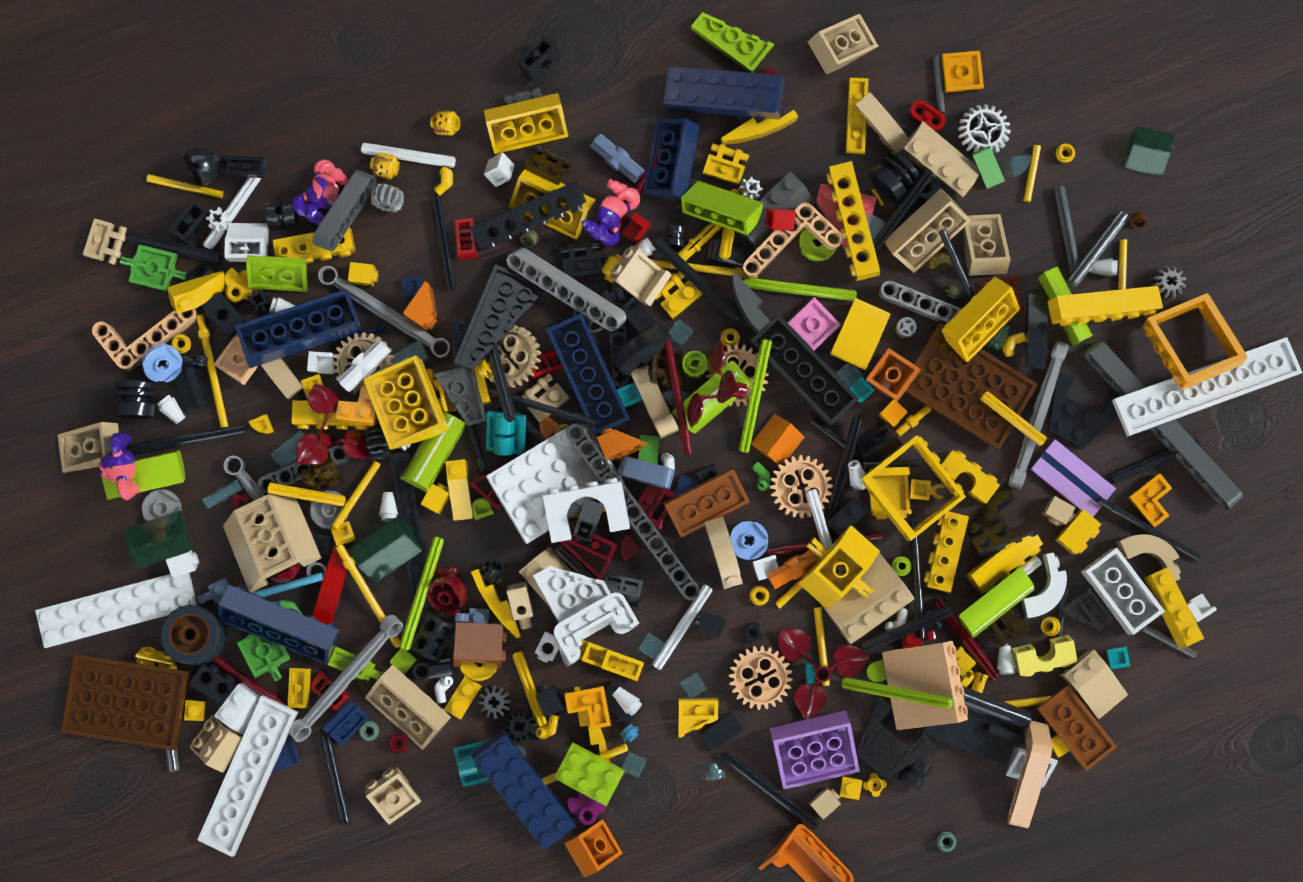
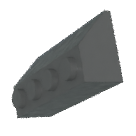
(786, 194)

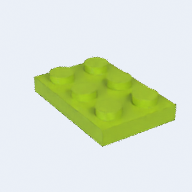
(277, 273)
(589, 774)

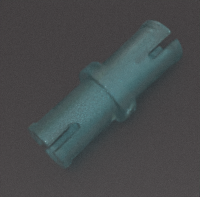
(222, 493)

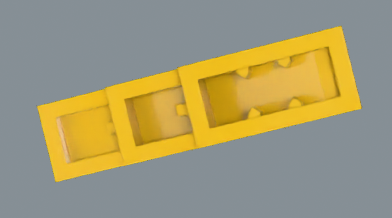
(752, 130)
(500, 609)
(610, 660)
(596, 735)

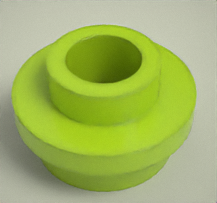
(906, 570)

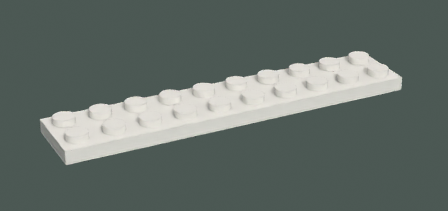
(1167, 402)

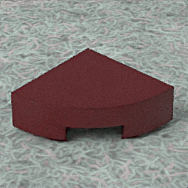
(628, 548)

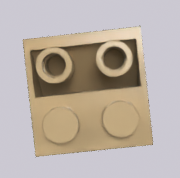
(216, 744)

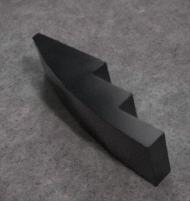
(1036, 331)

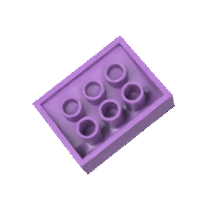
(814, 749)

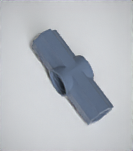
(617, 158)

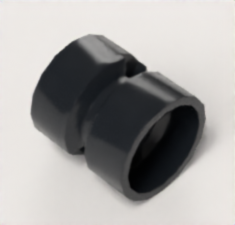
(281, 214)
(915, 774)

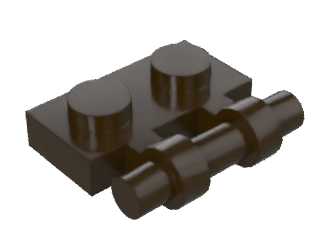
(546, 169)
(663, 373)
(327, 474)
(1014, 627)

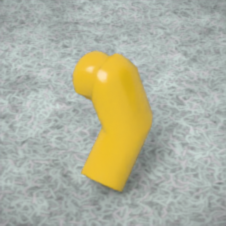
(446, 181)
(1011, 342)
(549, 729)

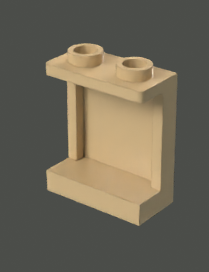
(639, 275)

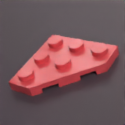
(826, 205)

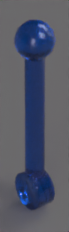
(381, 329)

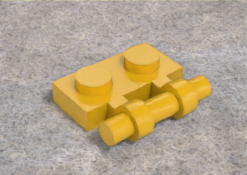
(725, 169)
(679, 299)

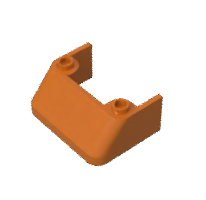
(807, 857)

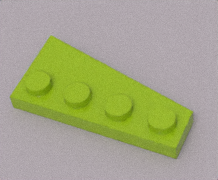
(738, 46)

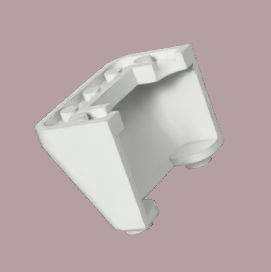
(609, 610)

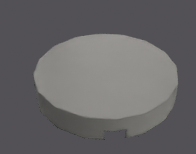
(159, 504)
(325, 514)

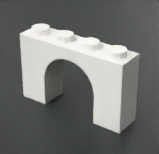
(608, 493)

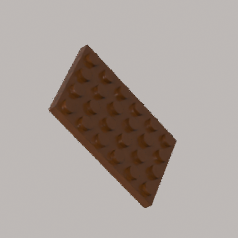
(956, 386)
(125, 702)

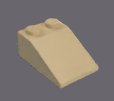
(842, 43)
(985, 245)
(85, 446)
(1094, 683)

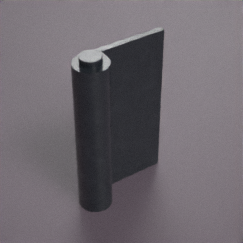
(970, 733)

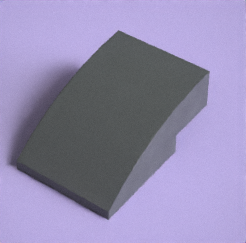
(748, 305)

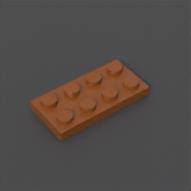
(706, 502)
(1076, 727)

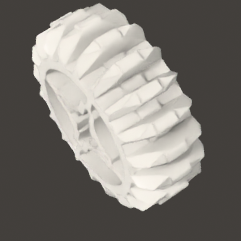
(981, 114)

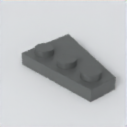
(463, 393)

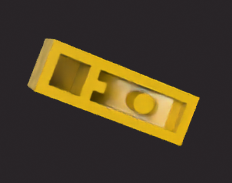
(196, 291)
(459, 489)

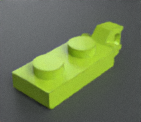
(341, 659)

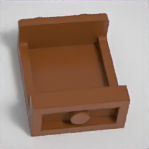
(479, 643)

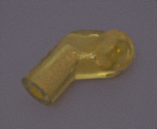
(939, 258)

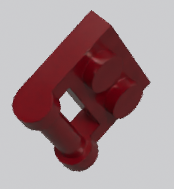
(649, 502)

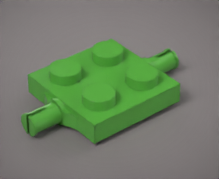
(153, 268)
(263, 655)

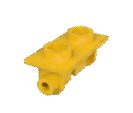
(150, 656)

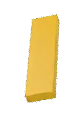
(855, 120)

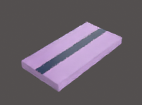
(1072, 478)

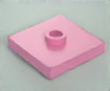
(814, 324)

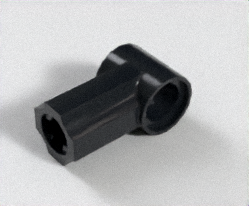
(737, 255)
(435, 669)

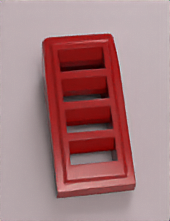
(467, 251)
(541, 372)
(345, 696)

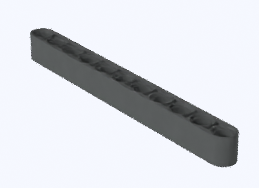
(1169, 433)
(641, 517)

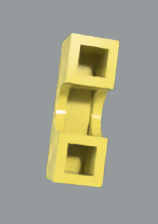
(1061, 654)

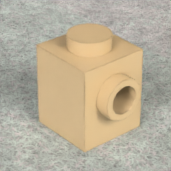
(1059, 511)

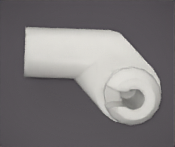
(668, 460)
(901, 619)
(440, 688)

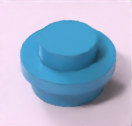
(629, 733)

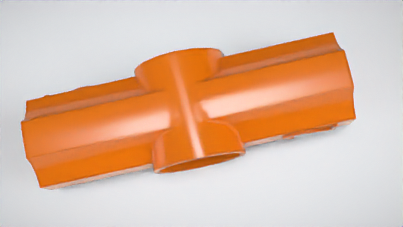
(792, 569)

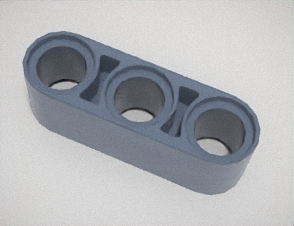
(645, 472)

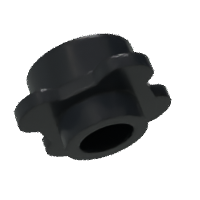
(755, 628)

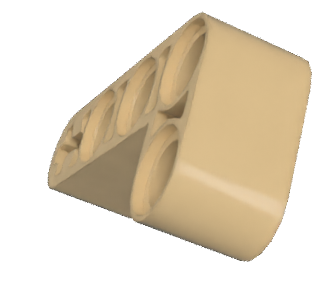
(654, 402)

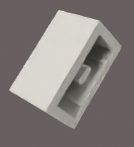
(245, 240)

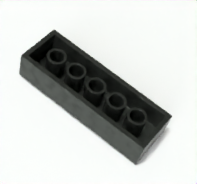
(805, 371)

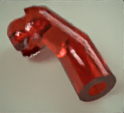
(445, 571)

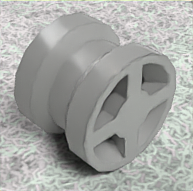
(908, 325)

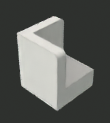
(499, 169)
(320, 362)
(764, 567)
(1200, 607)

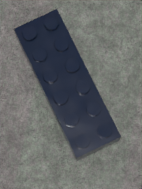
(724, 92)
(298, 328)
(588, 373)
(277, 624)
(523, 789)

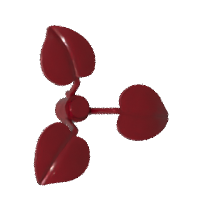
(727, 389)
(313, 449)
(809, 698)

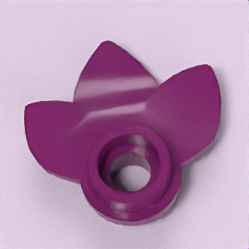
(585, 804)

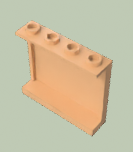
(926, 670)

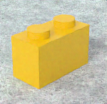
(1078, 532)

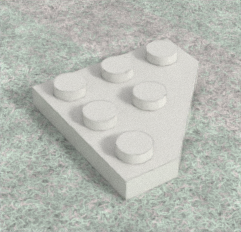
(569, 591)

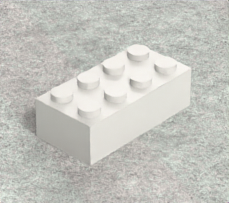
(1122, 591)

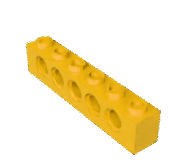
(845, 173)

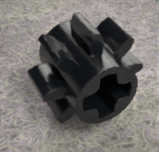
(258, 295)
(493, 572)

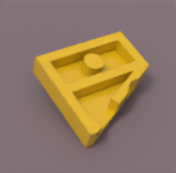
(696, 713)

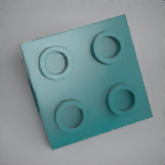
(505, 436)
(468, 770)

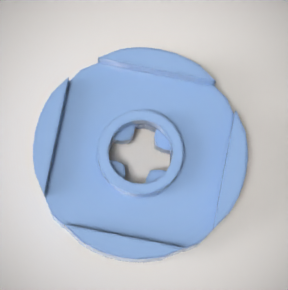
(162, 352)
(760, 540)

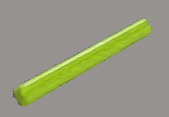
(800, 289)
(755, 395)
(421, 593)
(897, 693)

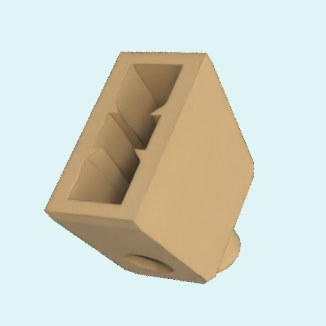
(520, 596)

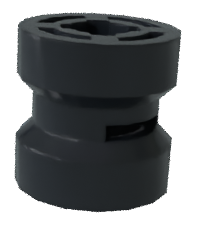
(675, 236)
(613, 294)

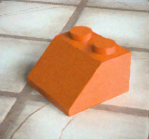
(422, 308)
(892, 375)
(617, 444)
(593, 848)

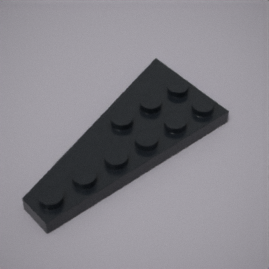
(499, 309)

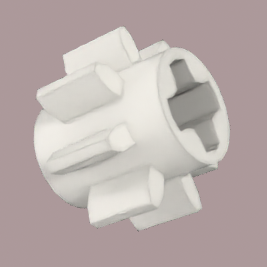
(750, 184)
(223, 216)

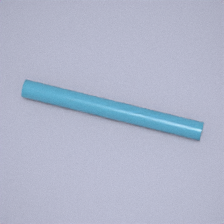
(289, 585)

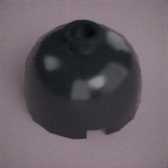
(202, 165)

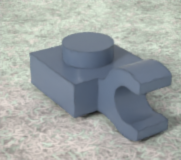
(216, 592)
(474, 616)

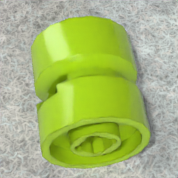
(694, 364)

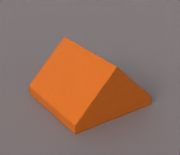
(777, 439)

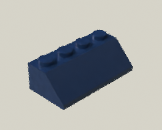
(674, 165)

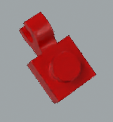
(912, 639)

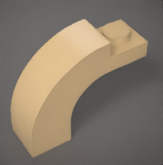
(1150, 545)
(723, 552)

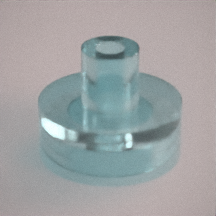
(715, 773)

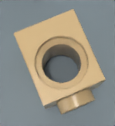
(825, 802)

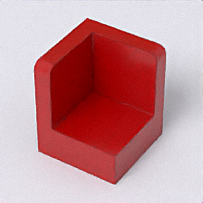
(780, 219)
(636, 228)

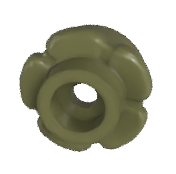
(529, 239)
(954, 292)

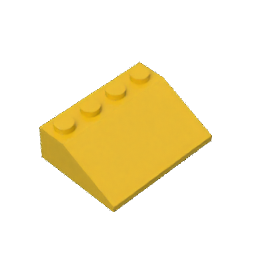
(406, 403)

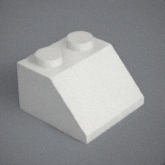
(238, 708)

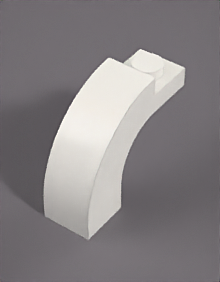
(1052, 592)

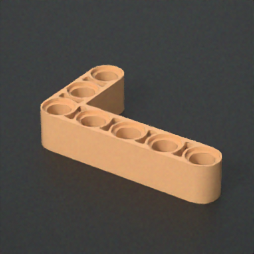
(788, 236)
(146, 339)
(1032, 774)

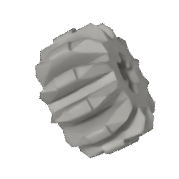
(387, 197)
(1176, 285)

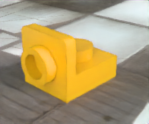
(964, 661)

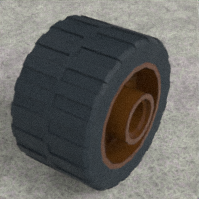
(177, 634)

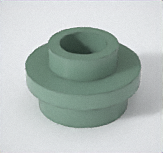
(363, 733)
(952, 841)

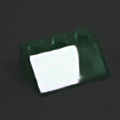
(158, 539)
(385, 549)

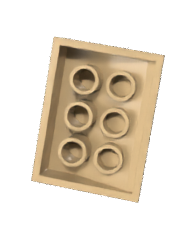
(857, 615)

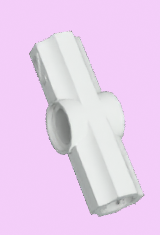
(364, 365)

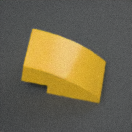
(860, 334)

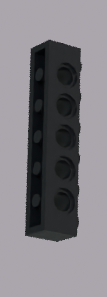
(482, 230)

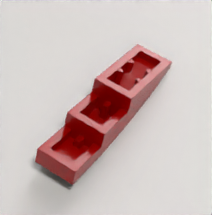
(331, 589)

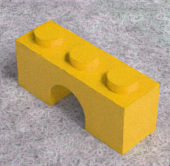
(983, 485)

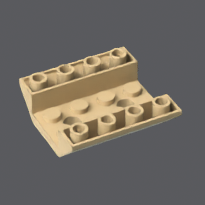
(281, 529)

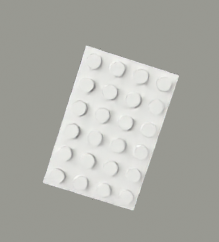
(544, 467)

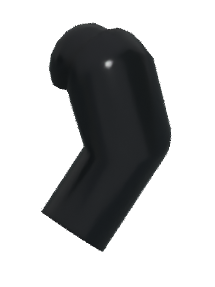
(200, 362)

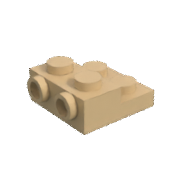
(391, 795)

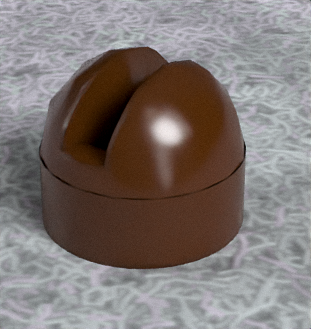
(1138, 220)

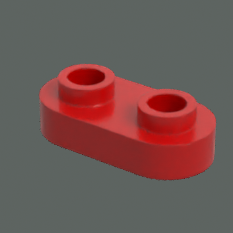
(928, 114)

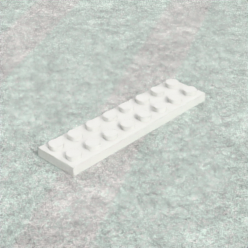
(114, 609)
(247, 776)

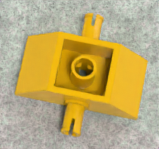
(856, 556)

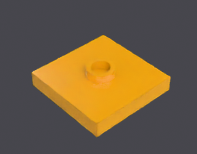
(962, 71)

